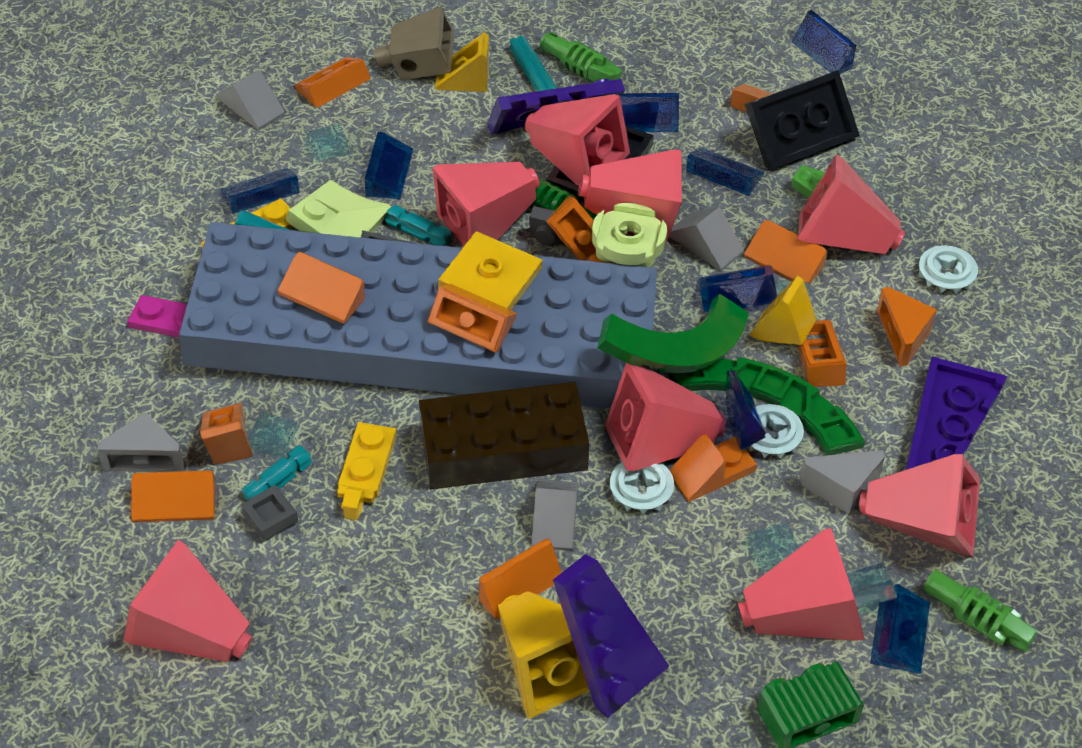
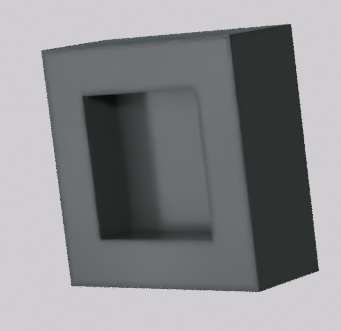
(540, 229)
(269, 512)

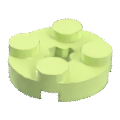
(614, 246)

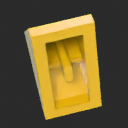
(468, 68)
(787, 317)

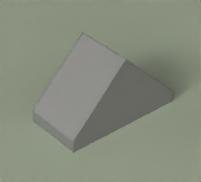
(252, 100)
(708, 237)
(140, 448)
(841, 476)
(555, 513)

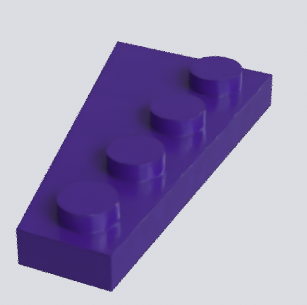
(512, 110)
(951, 409)
(607, 636)

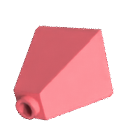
(580, 134)
(642, 180)
(483, 196)
(848, 214)
(657, 418)
(929, 503)
(805, 595)
(186, 611)

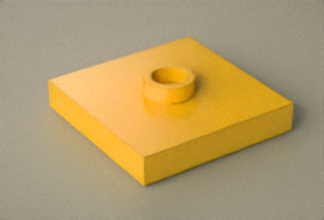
(492, 270)

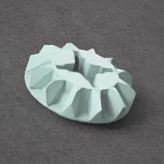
(946, 257)
(789, 429)
(655, 476)

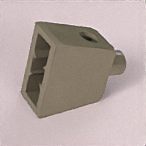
(419, 46)

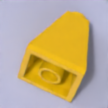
(541, 652)

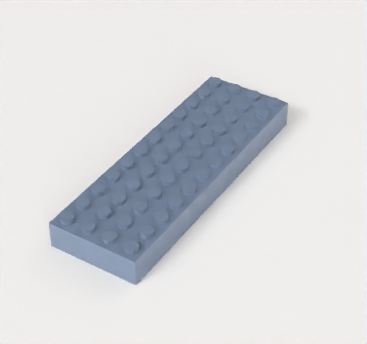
(245, 326)

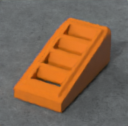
(826, 371)

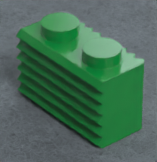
(809, 705)

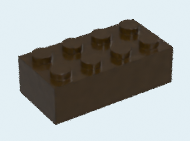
(503, 435)

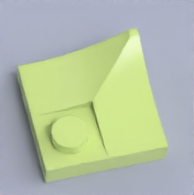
(337, 212)

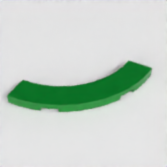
(678, 350)
(778, 387)

